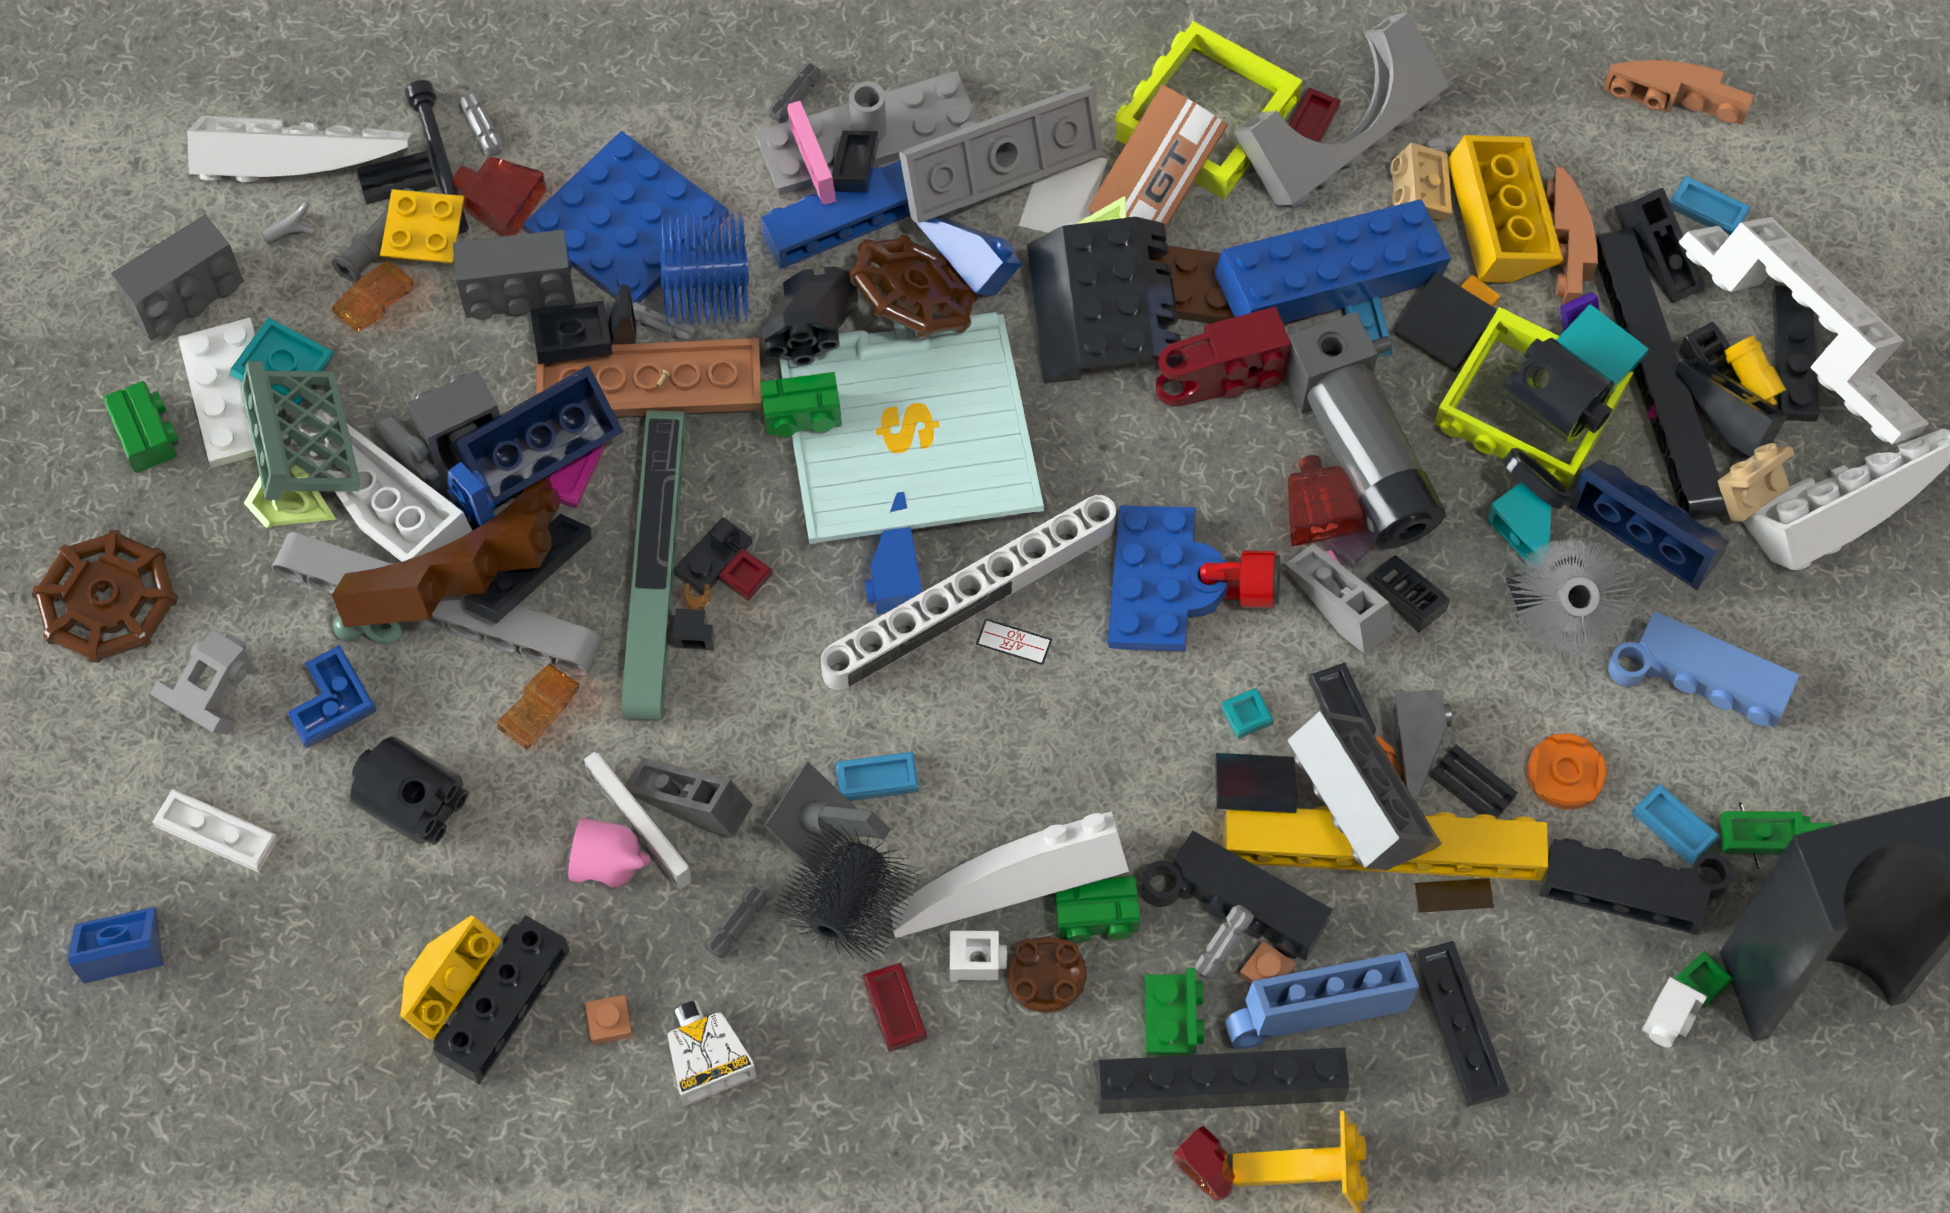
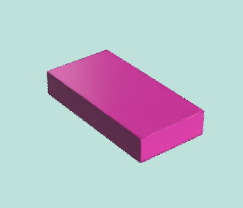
(574, 477)

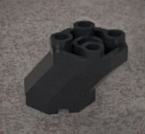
(809, 315)

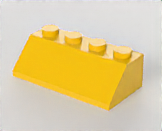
(1503, 207)

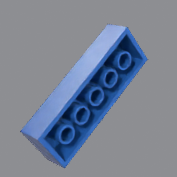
(1334, 263)

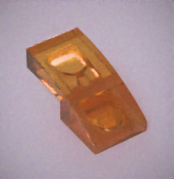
(370, 295)
(538, 708)

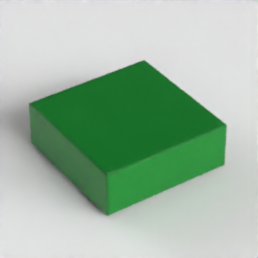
(1705, 977)

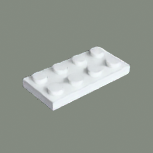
(215, 393)

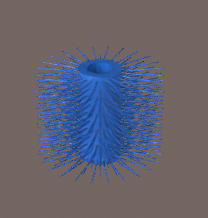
(704, 268)

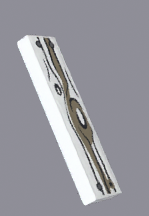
(638, 820)

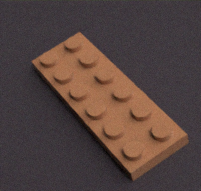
(702, 376)

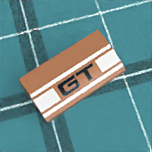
(1161, 158)

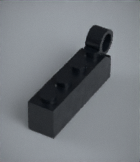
(1226, 880)
(1632, 886)

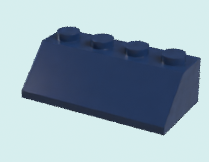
(540, 435)
(1648, 523)

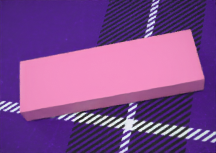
(811, 153)

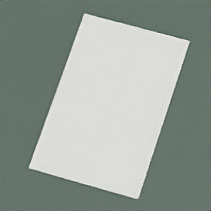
(1063, 196)

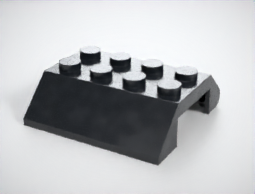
(1102, 296)

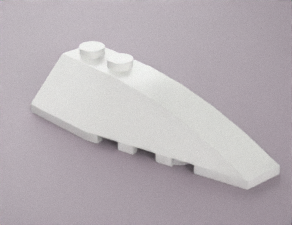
(268, 149)
(392, 501)
(1827, 514)
(1017, 873)

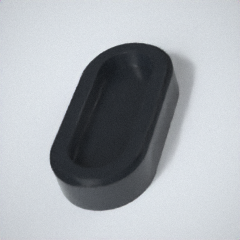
(1536, 478)

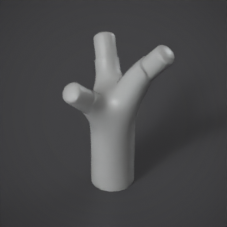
(289, 225)

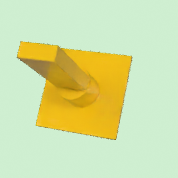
(1310, 1165)

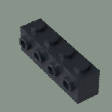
(500, 999)

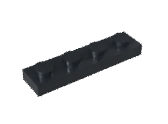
(1795, 356)
(513, 586)
(1461, 1023)

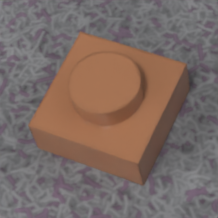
(1266, 963)
(608, 1019)

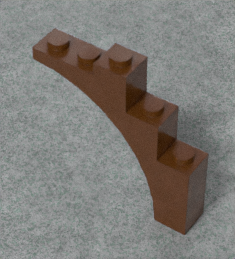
(466, 566)

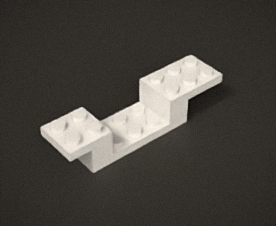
(1863, 338)

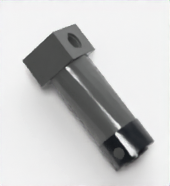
(1335, 378)

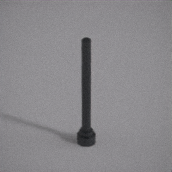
(422, 98)

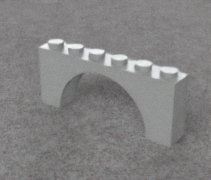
(1404, 83)

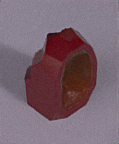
(1206, 1163)

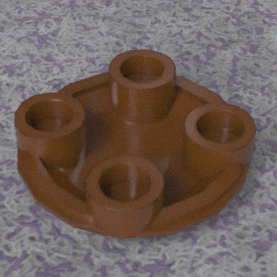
(1046, 974)

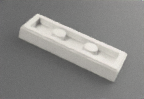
(215, 830)

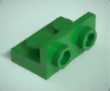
(1171, 1014)

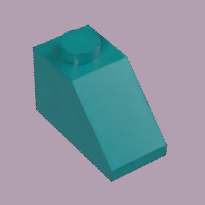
(1522, 521)

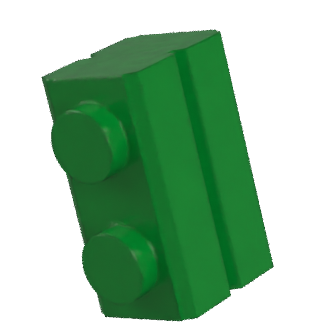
(801, 404)
(140, 426)
(1098, 909)

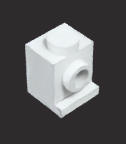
(966, 945)
(1673, 1013)

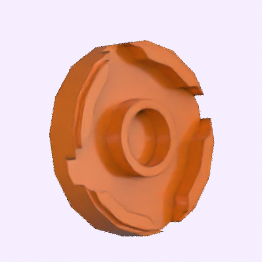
(1558, 780)

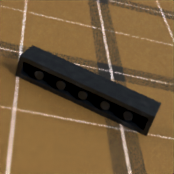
(1222, 1080)

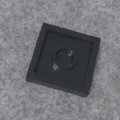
(1445, 321)
(571, 332)
(1255, 783)

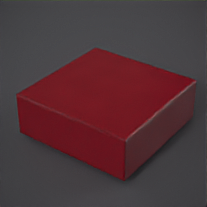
(745, 574)

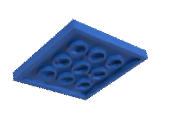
(615, 216)

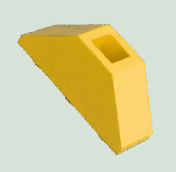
(445, 974)

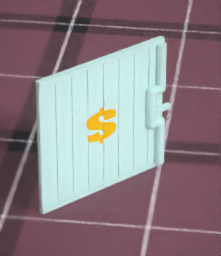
(920, 421)

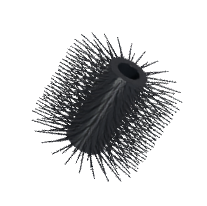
(847, 892)

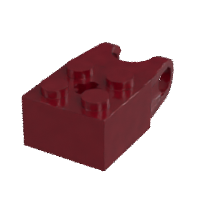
(1227, 359)

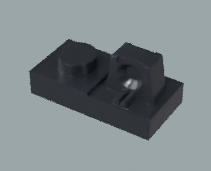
(712, 555)

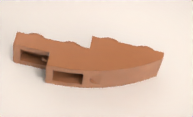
(1665, 82)
(1574, 235)

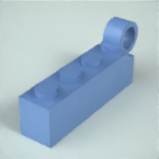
(1707, 667)
(1323, 999)

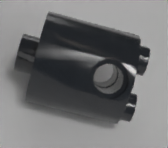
(1571, 398)
(407, 790)

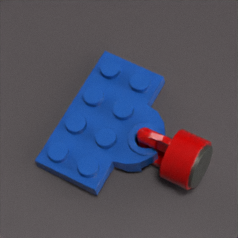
(1169, 577)

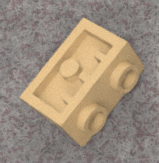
(1423, 175)
(1755, 481)

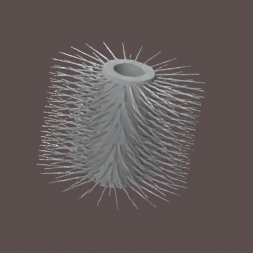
(1585, 593)

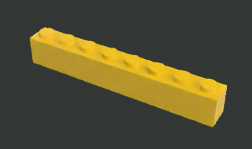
(1468, 847)

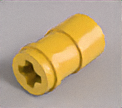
(1754, 369)

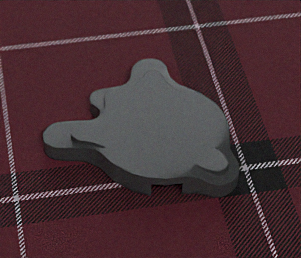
(409, 451)

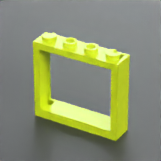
(1287, 89)
(1519, 335)

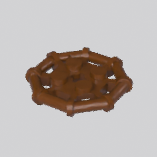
(913, 286)
(108, 615)

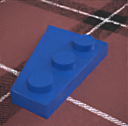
(469, 495)

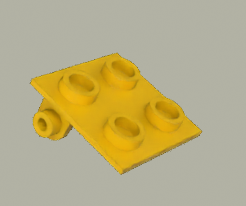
(422, 226)

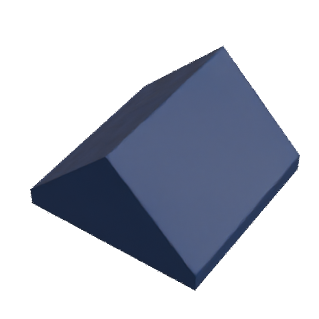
(116, 945)

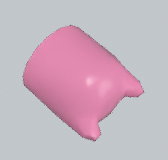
(605, 853)

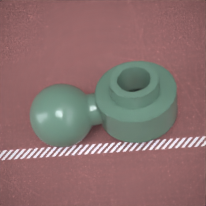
(379, 633)

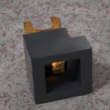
(691, 624)

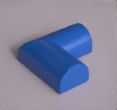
(340, 703)

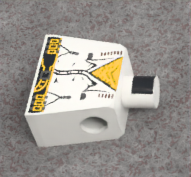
(706, 1054)

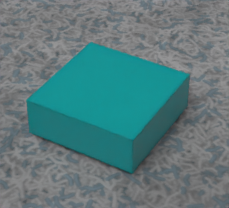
(1247, 713)

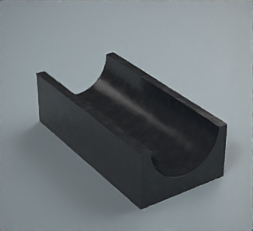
(1851, 896)

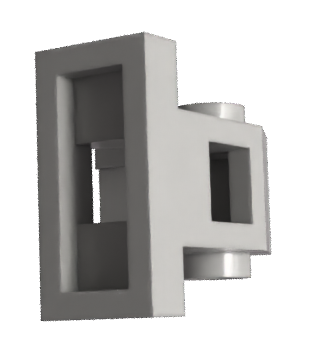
(201, 705)

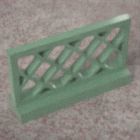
(268, 438)

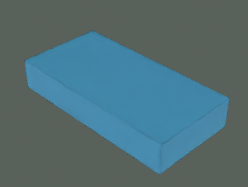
(1708, 206)
(877, 776)
(1675, 824)

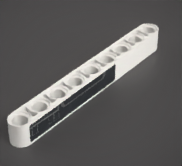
(961, 607)

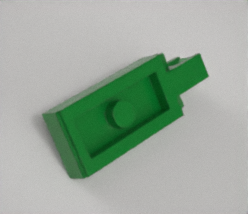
(1762, 830)

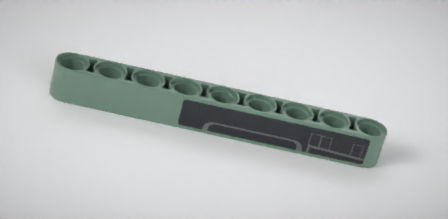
(654, 566)

